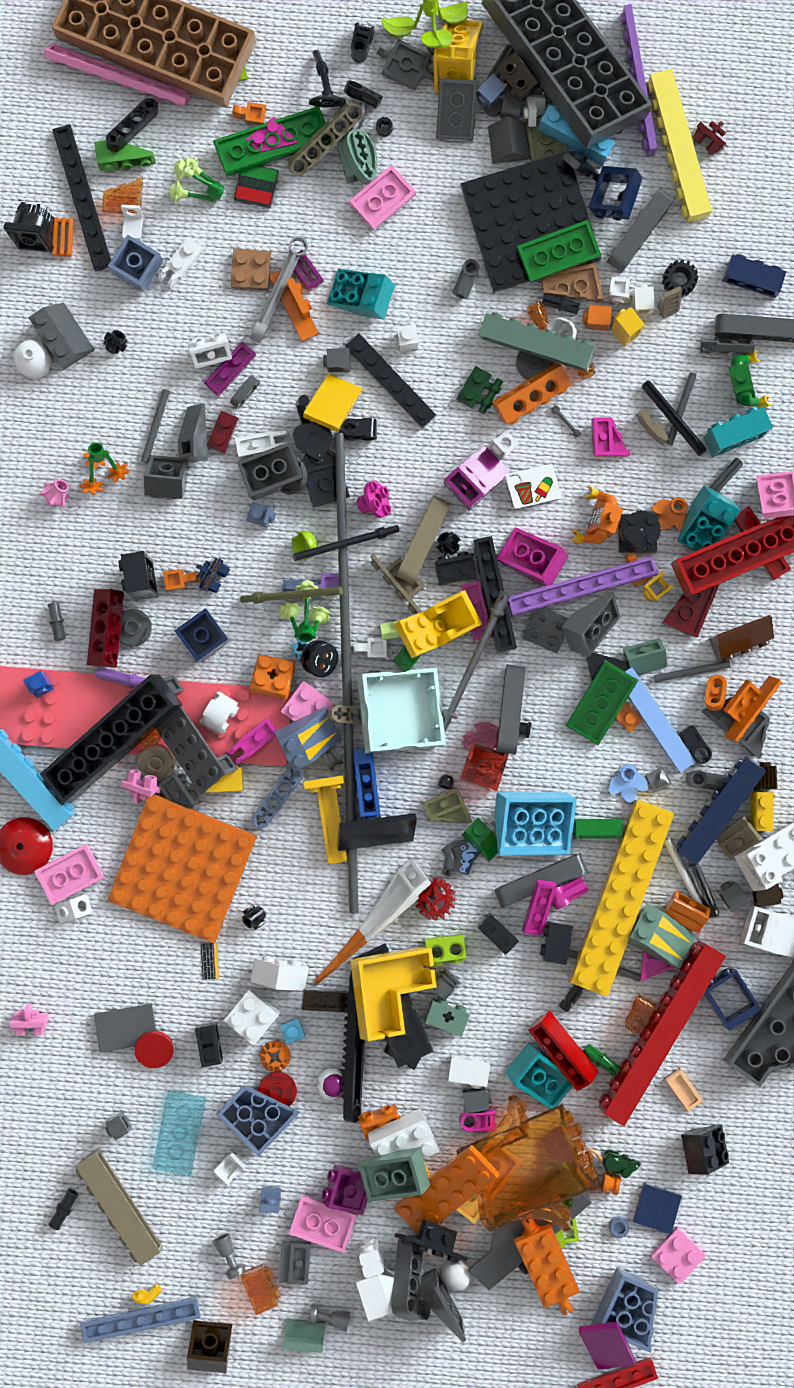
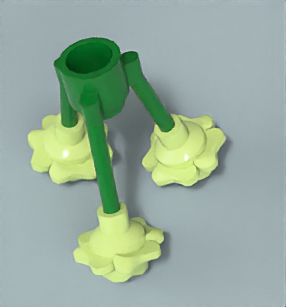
(189, 168)
(319, 615)

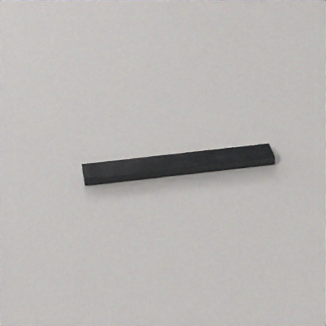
(82, 197)

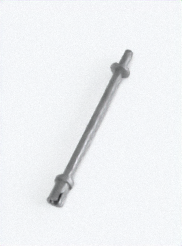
(497, 611)

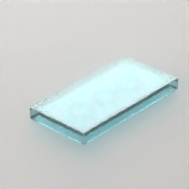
(179, 1132)

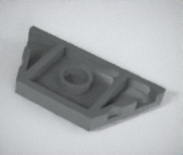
(753, 737)

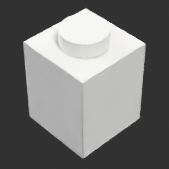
(643, 300)
(407, 338)

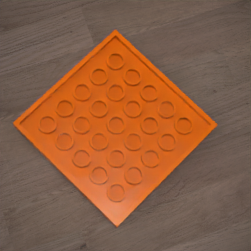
(182, 868)

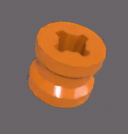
(610, 1183)

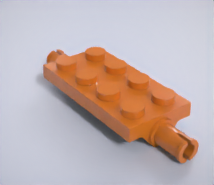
(546, 1265)

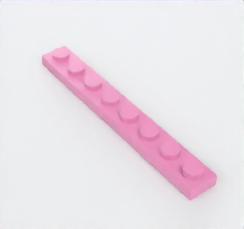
(114, 73)

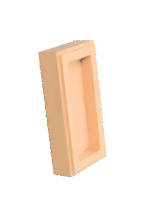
(683, 1090)

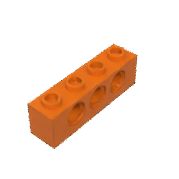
(537, 383)

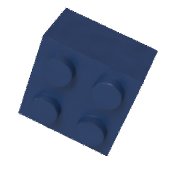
(202, 636)

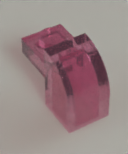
(485, 731)

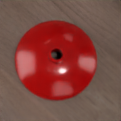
(36, 842)

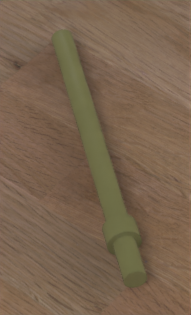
(259, 597)

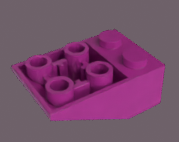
(476, 477)

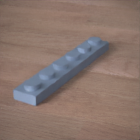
(140, 1319)

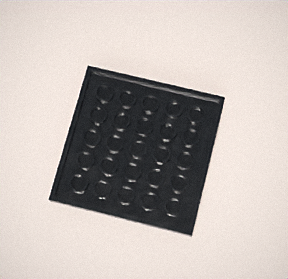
(518, 208)

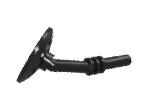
(327, 96)

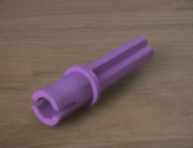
(119, 677)

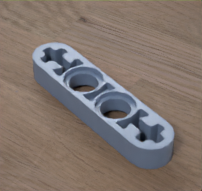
(281, 798)

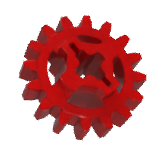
(437, 902)

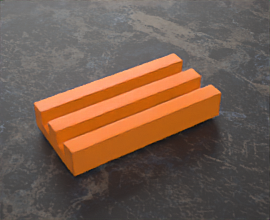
(63, 222)

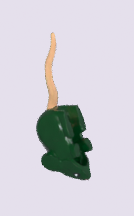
(617, 1163)

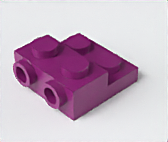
(345, 1190)

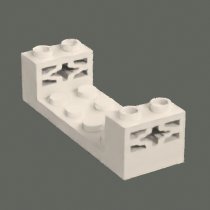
(768, 859)

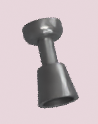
(225, 1248)
(337, 1319)

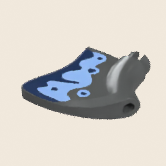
(459, 857)

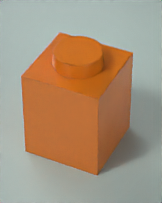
(597, 317)

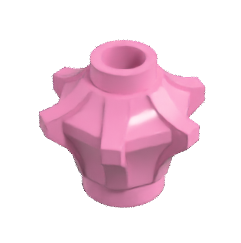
(56, 493)

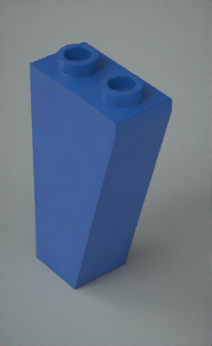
(366, 785)

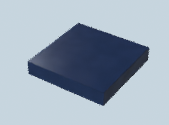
(657, 1208)

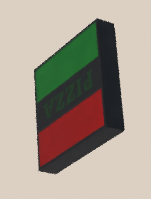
(257, 186)

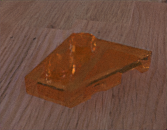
(123, 195)

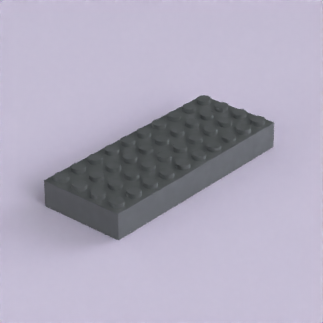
(572, 65)

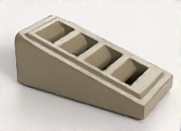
(670, 302)

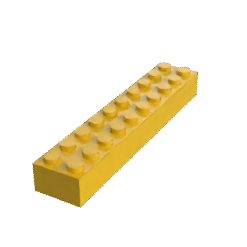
(621, 897)

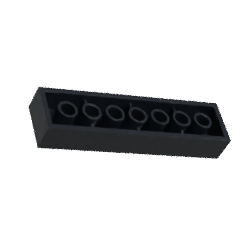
(111, 738)

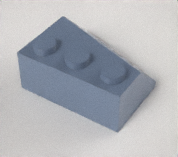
(256, 1117)
(632, 1305)

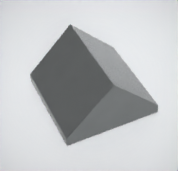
(508, 140)

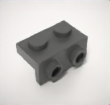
(177, 790)

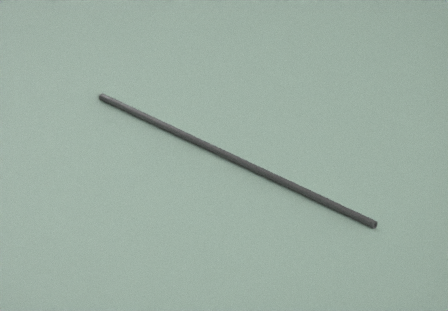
(346, 664)

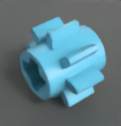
(296, 647)

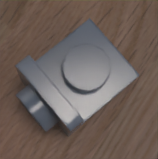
(261, 515)
(270, 1200)

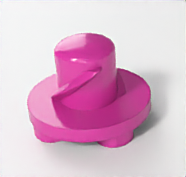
(374, 500)

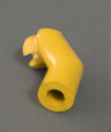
(146, 1296)

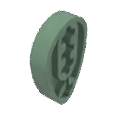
(360, 155)

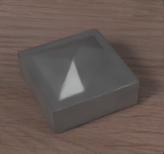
(658, 779)

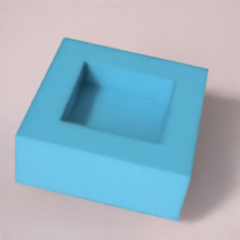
(292, 1030)

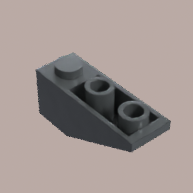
(193, 435)

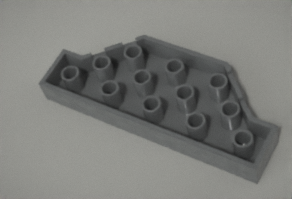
(769, 1036)

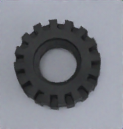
(685, 268)

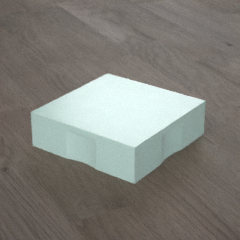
(400, 710)

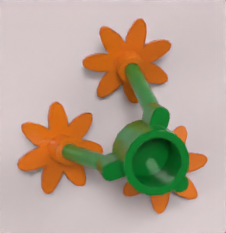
(95, 456)

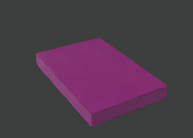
(607, 1345)

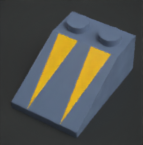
(307, 738)

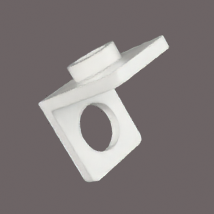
(132, 221)
(497, 447)
(69, 910)

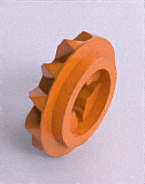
(284, 1055)

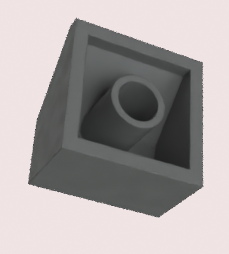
(165, 477)

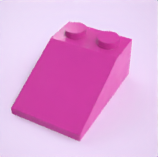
(533, 557)

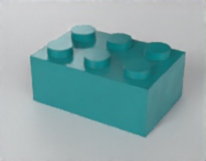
(737, 431)

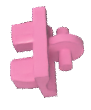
(140, 789)
(29, 1019)

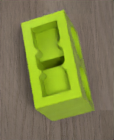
(445, 943)

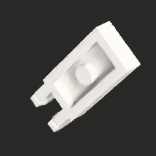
(181, 261)
(258, 443)

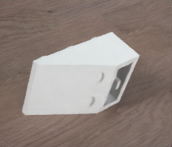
(769, 931)

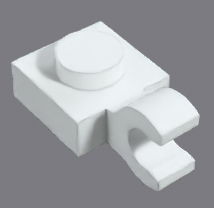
(375, 648)

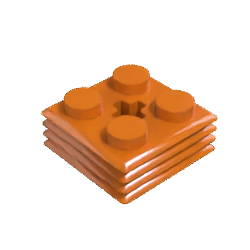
(277, 687)

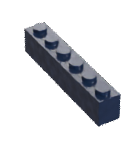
(720, 810)

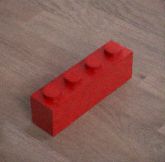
(563, 1051)

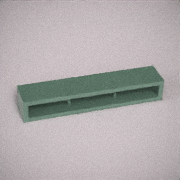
(537, 342)

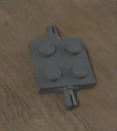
(406, 64)

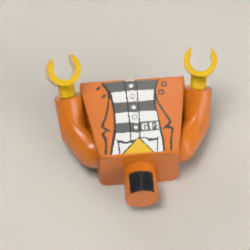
(603, 518)

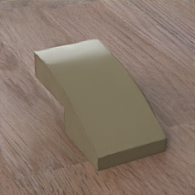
(655, 431)

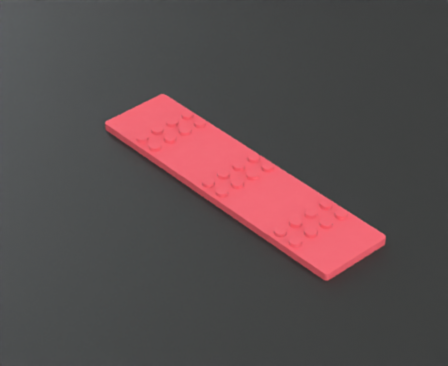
(84, 699)

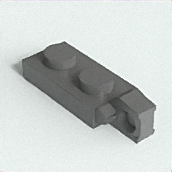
(727, 344)

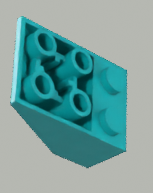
(361, 293)
(707, 519)

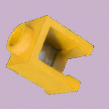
(656, 588)

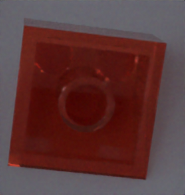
(483, 767)

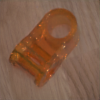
(641, 1011)

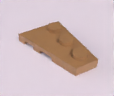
(575, 283)

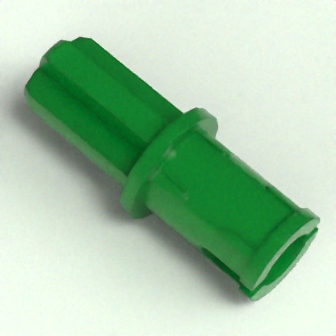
(601, 1059)

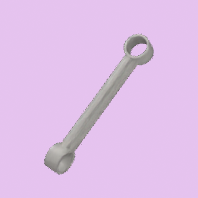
(278, 290)

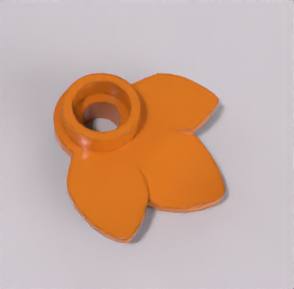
(669, 515)

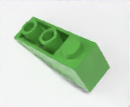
(124, 159)

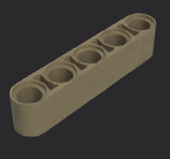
(334, 136)
(423, 540)

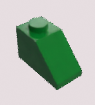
(482, 839)

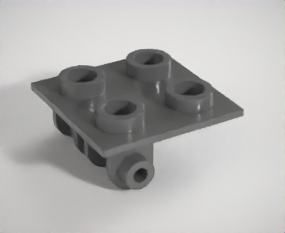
(546, 629)

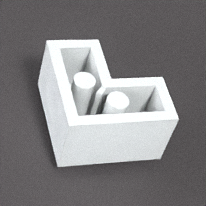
(279, 973)

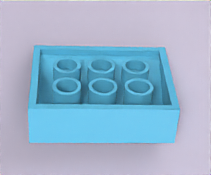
(534, 822)

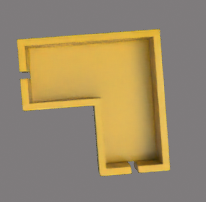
(378, 987)

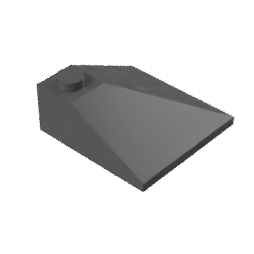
(441, 1303)

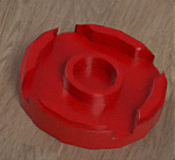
(154, 1049)
(279, 1087)

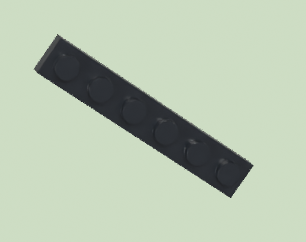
(390, 381)

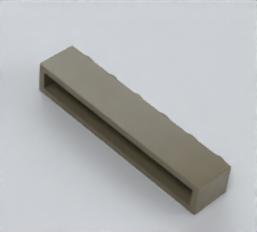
(119, 1207)

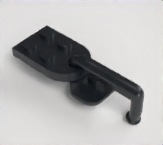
(314, 442)

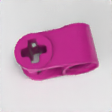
(481, 1120)

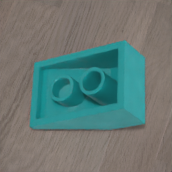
(538, 1076)

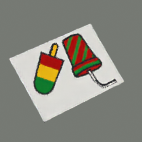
(533, 486)

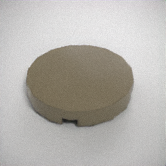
(156, 762)

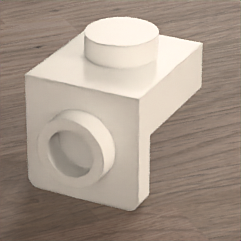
(534, 107)
(618, 290)
(229, 1168)

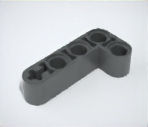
(406, 1284)

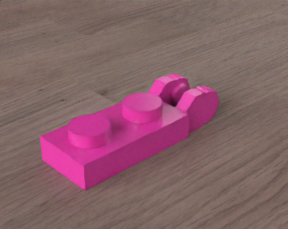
(254, 740)

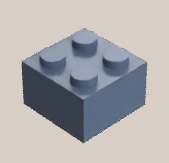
(135, 263)

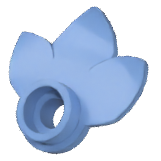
(628, 786)

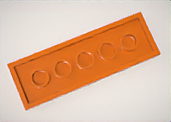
(448, 1189)

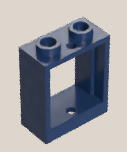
(616, 175)
(740, 1015)

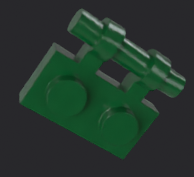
(474, 387)

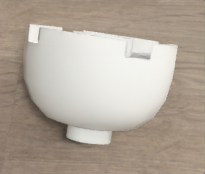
(33, 359)

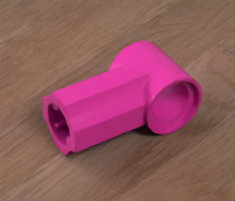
(568, 892)

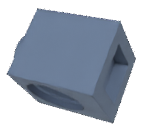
(490, 91)

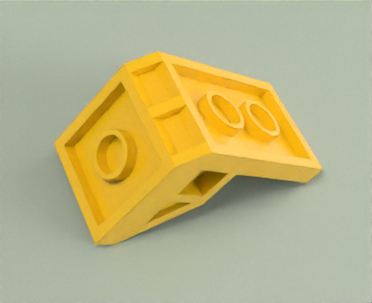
(459, 58)
(438, 624)

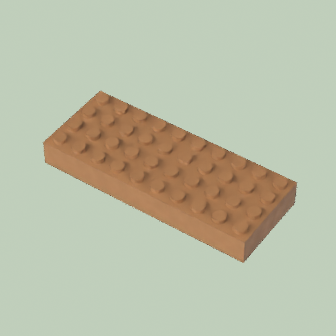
(162, 41)

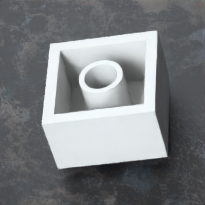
(252, 1016)

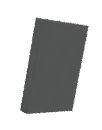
(456, 109)
(123, 1026)

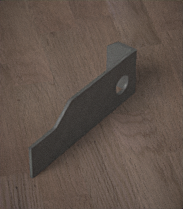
(504, 1253)

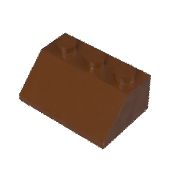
(743, 638)

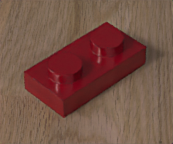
(223, 432)

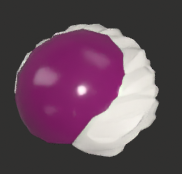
(330, 1083)

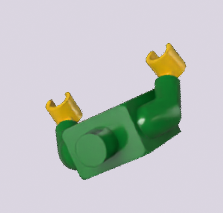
(742, 381)

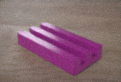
(314, 284)

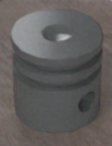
(446, 983)

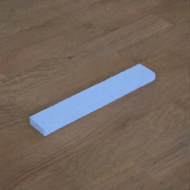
(659, 725)

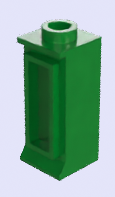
(598, 828)

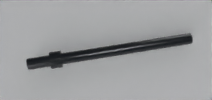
(379, 533)

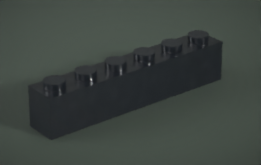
(491, 585)

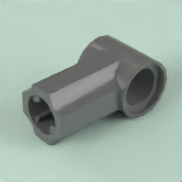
(466, 280)
(707, 780)

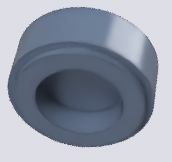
(618, 1227)

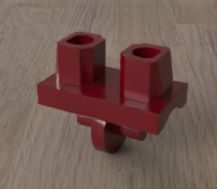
(703, 132)

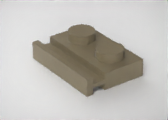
(738, 838)

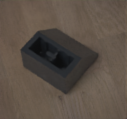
(705, 1149)

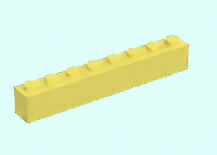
(679, 146)

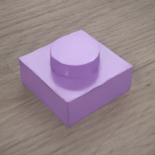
(329, 580)

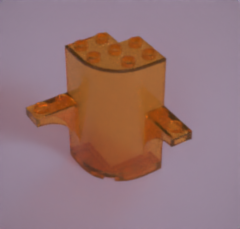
(538, 1166)

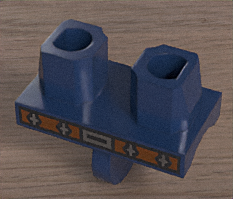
(216, 567)

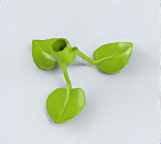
(433, 39)

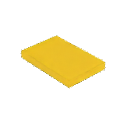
(332, 402)

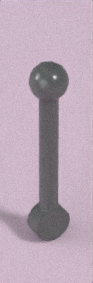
(556, 410)

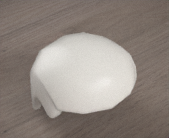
(562, 327)
(455, 1275)

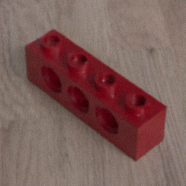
(105, 628)

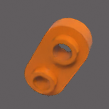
(715, 694)

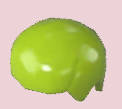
(303, 541)

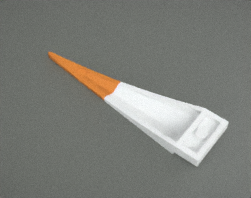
(398, 896)

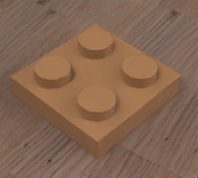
(250, 269)

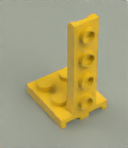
(329, 814)

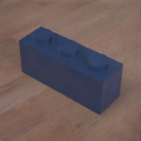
(754, 275)

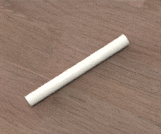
(682, 870)

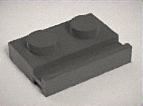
(295, 1262)

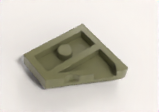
(447, 808)

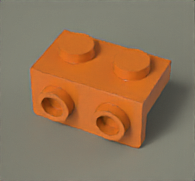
(375, 1119)

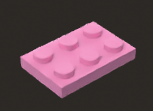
(382, 197)
(776, 494)
(69, 874)
(321, 1224)

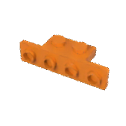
(297, 308)
(747, 705)

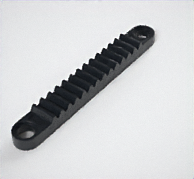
(354, 1061)

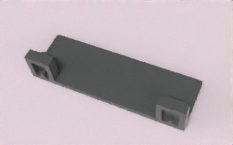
(191, 748)

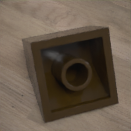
(209, 1346)

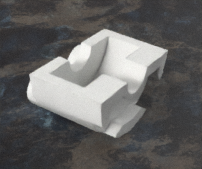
(218, 713)

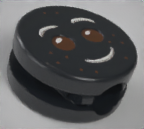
(319, 658)

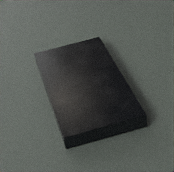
(376, 832)

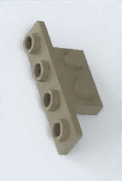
(404, 589)

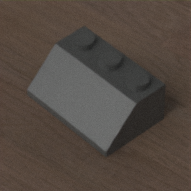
(61, 334)

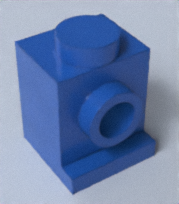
(38, 684)

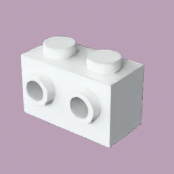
(210, 350)

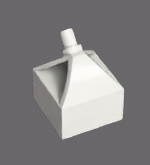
(376, 1293)

